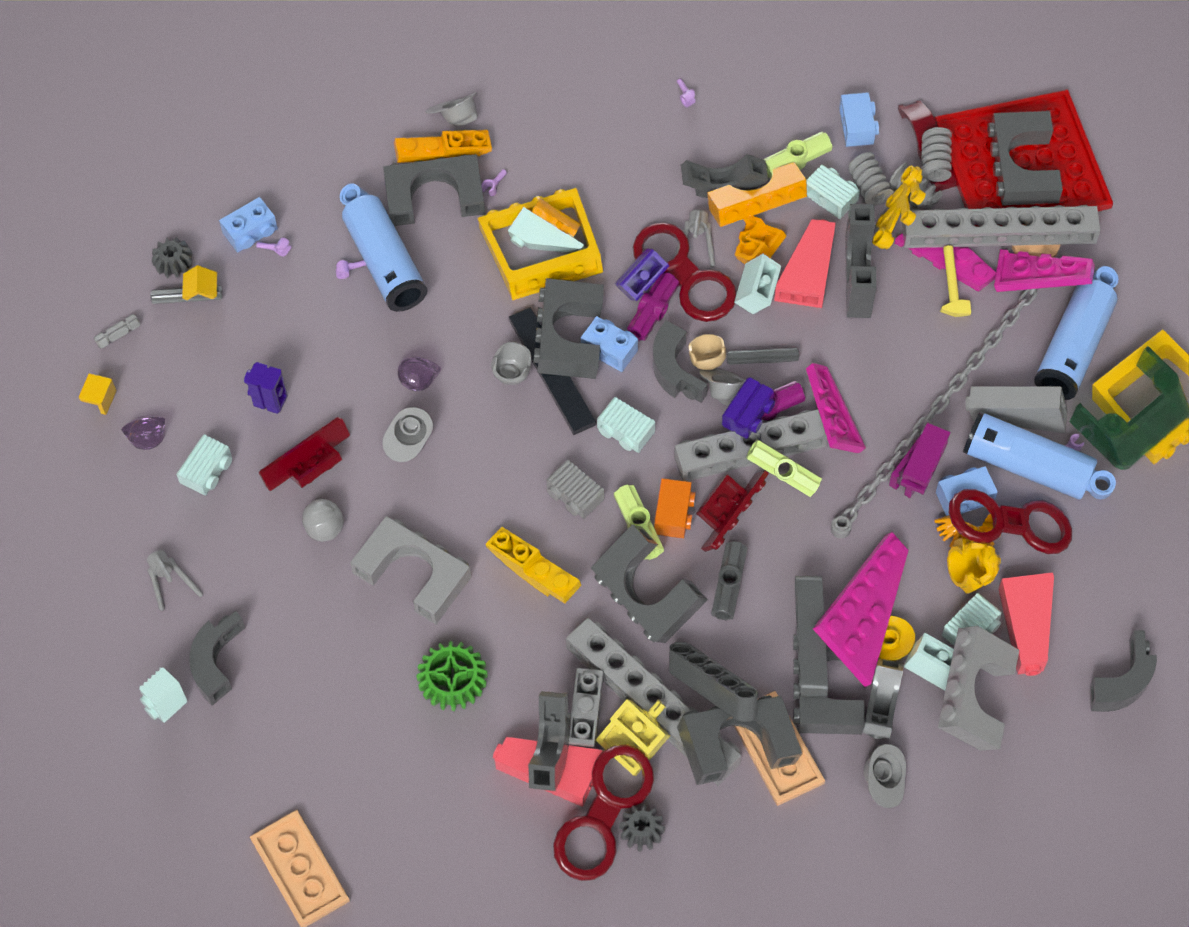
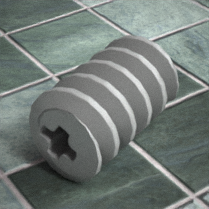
(936, 154)
(870, 179)
(930, 199)

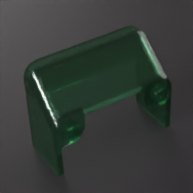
(1130, 441)

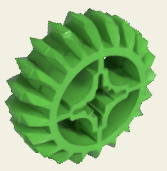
(442, 675)

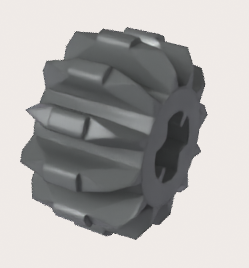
(172, 257)
(632, 823)

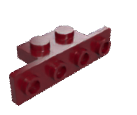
(308, 458)
(726, 504)

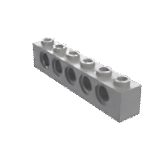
(718, 461)

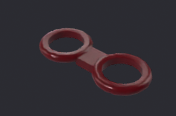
(688, 273)
(1010, 521)
(603, 812)

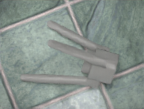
(698, 225)
(162, 566)

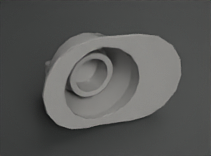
(458, 111)
(722, 384)
(407, 434)
(886, 775)

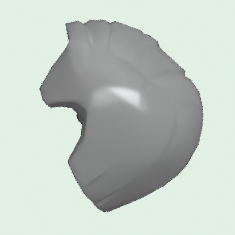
(511, 363)
(322, 520)

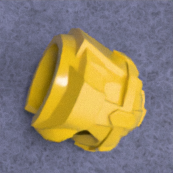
(972, 564)

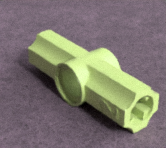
(806, 149)
(796, 476)
(632, 510)

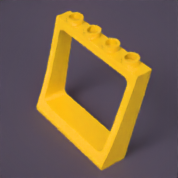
(566, 267)
(1127, 372)

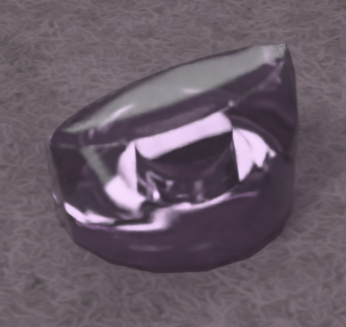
(417, 373)
(145, 431)

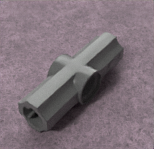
(727, 593)

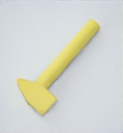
(956, 307)

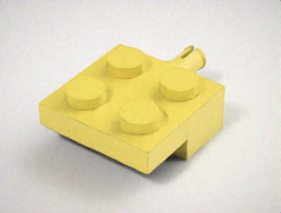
(637, 729)

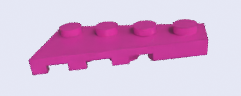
(969, 266)
(1035, 272)
(833, 412)

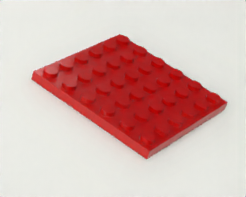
(1066, 152)

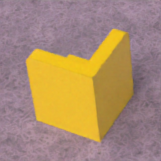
(199, 281)
(98, 391)

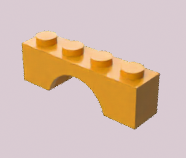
(732, 204)

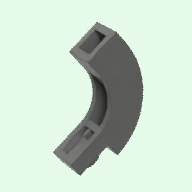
(745, 174)
(671, 377)
(204, 654)
(1122, 691)
(883, 699)
(553, 741)

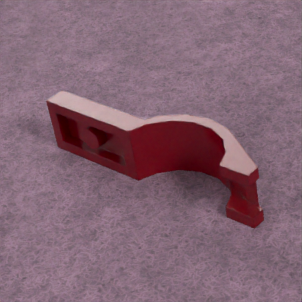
(921, 121)

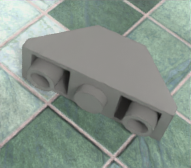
(585, 707)

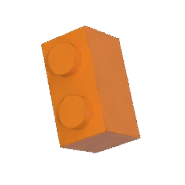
(673, 507)

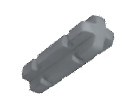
(117, 331)

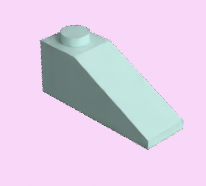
(539, 234)

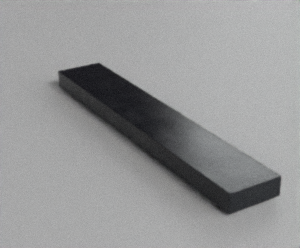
(560, 387)

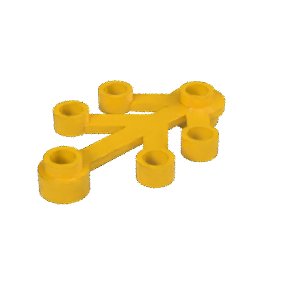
(897, 204)

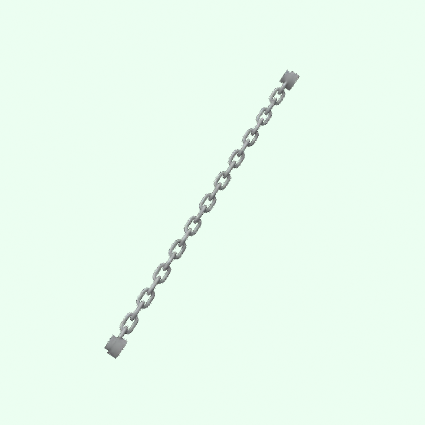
(843, 532)

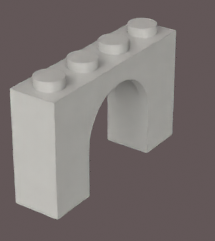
(393, 541)
(960, 710)

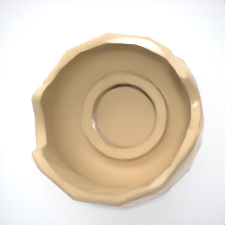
(707, 351)

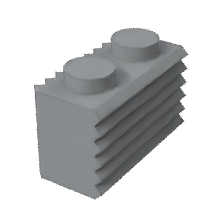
(574, 489)

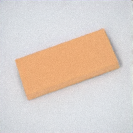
(787, 781)
(299, 869)

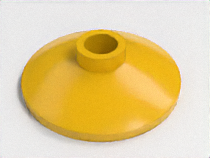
(901, 635)

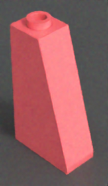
(807, 270)
(1028, 618)
(576, 781)

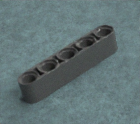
(810, 647)
(713, 681)

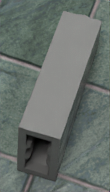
(1021, 406)

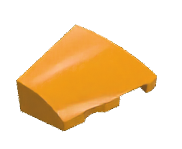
(556, 217)
(758, 240)

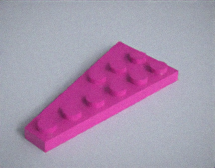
(861, 612)

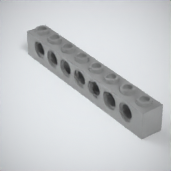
(1012, 233)
(618, 679)

